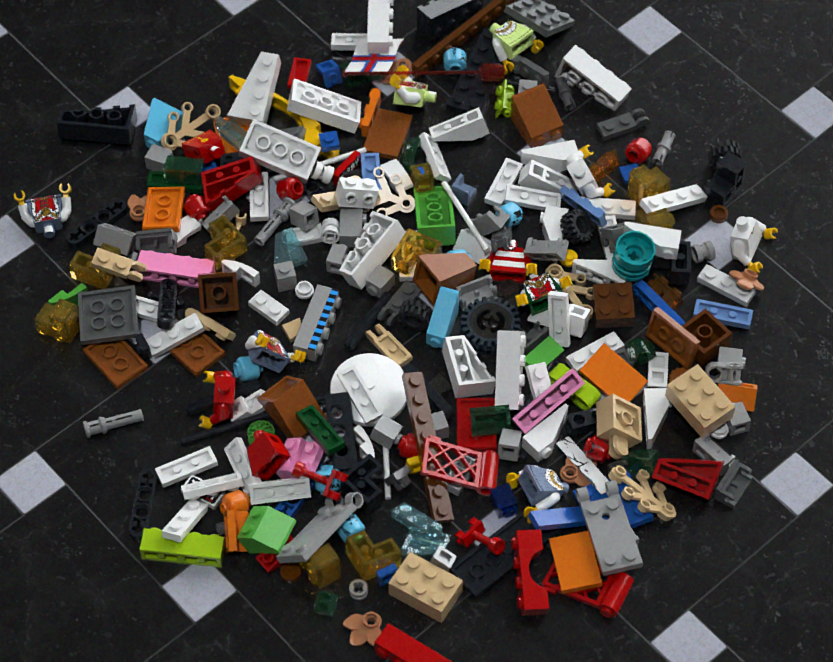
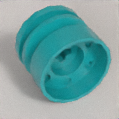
(633, 255)

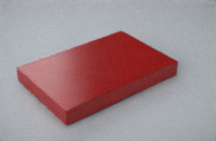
(464, 434)

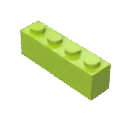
(192, 550)

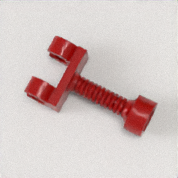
(300, 470)
(475, 532)

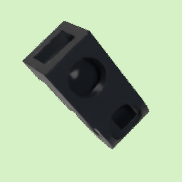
(580, 422)

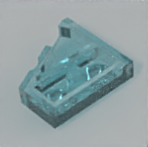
(288, 248)
(423, 544)

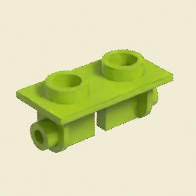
(503, 94)

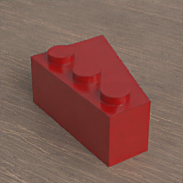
(230, 180)
(690, 474)

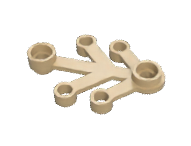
(186, 128)
(385, 195)
(571, 290)
(644, 493)

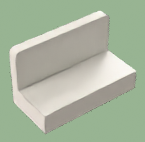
(468, 242)

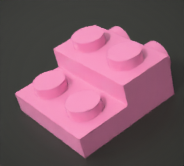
(302, 451)

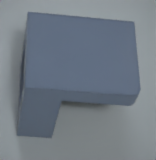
(462, 191)

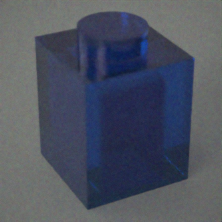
(503, 501)

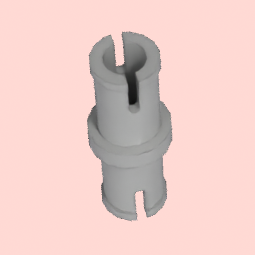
(663, 148)

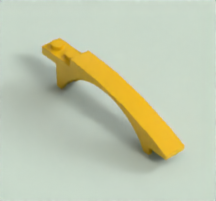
(312, 126)

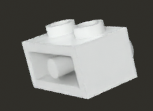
(356, 193)

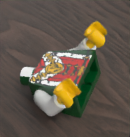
(537, 289)

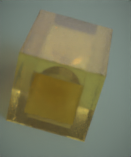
(422, 177)

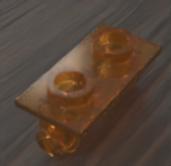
(604, 165)
(670, 296)

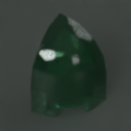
(410, 152)
(640, 350)
(642, 459)

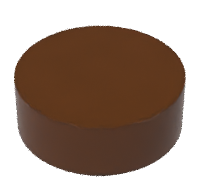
(718, 214)
(290, 572)

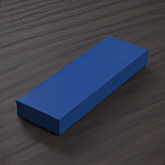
(557, 518)

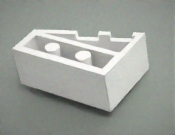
(465, 369)

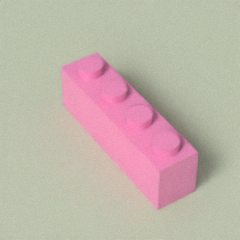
(169, 266)
(548, 401)

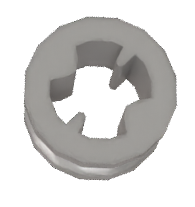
(358, 583)

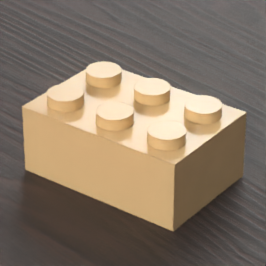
(700, 401)
(425, 587)

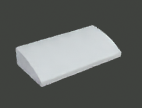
(324, 106)
(279, 151)

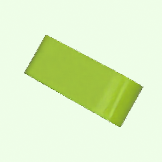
(585, 396)

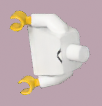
(582, 176)
(746, 238)

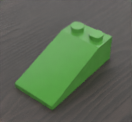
(435, 215)

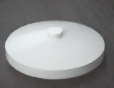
(382, 380)

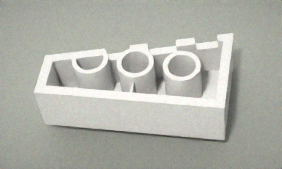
(379, 26)
(592, 78)
(257, 92)
(372, 248)
(509, 369)

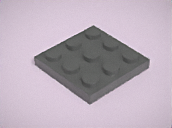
(540, 16)
(108, 315)

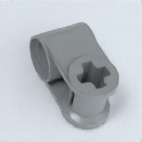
(726, 372)

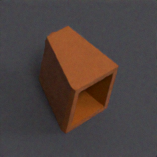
(536, 116)
(442, 270)
(284, 401)

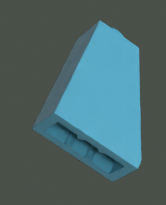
(158, 124)
(443, 317)

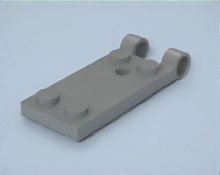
(319, 528)
(610, 537)

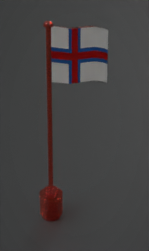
(380, 64)

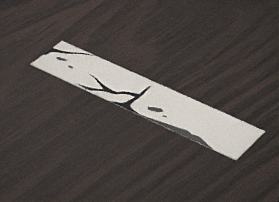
(584, 464)

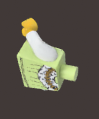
(512, 40)
(410, 92)

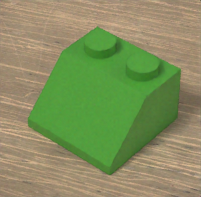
(265, 530)

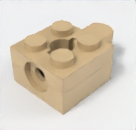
(619, 424)

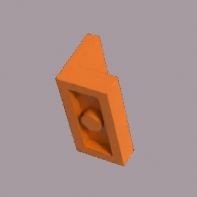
(741, 393)
(233, 523)

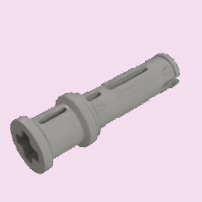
(279, 215)
(103, 424)

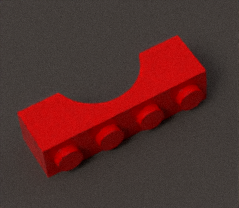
(532, 597)

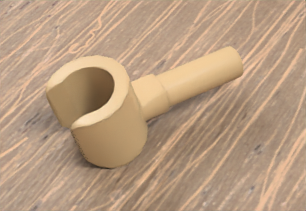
(240, 221)

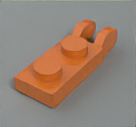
(370, 111)

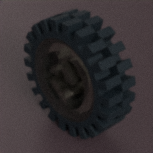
(491, 314)

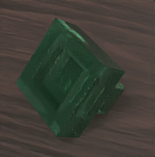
(326, 603)

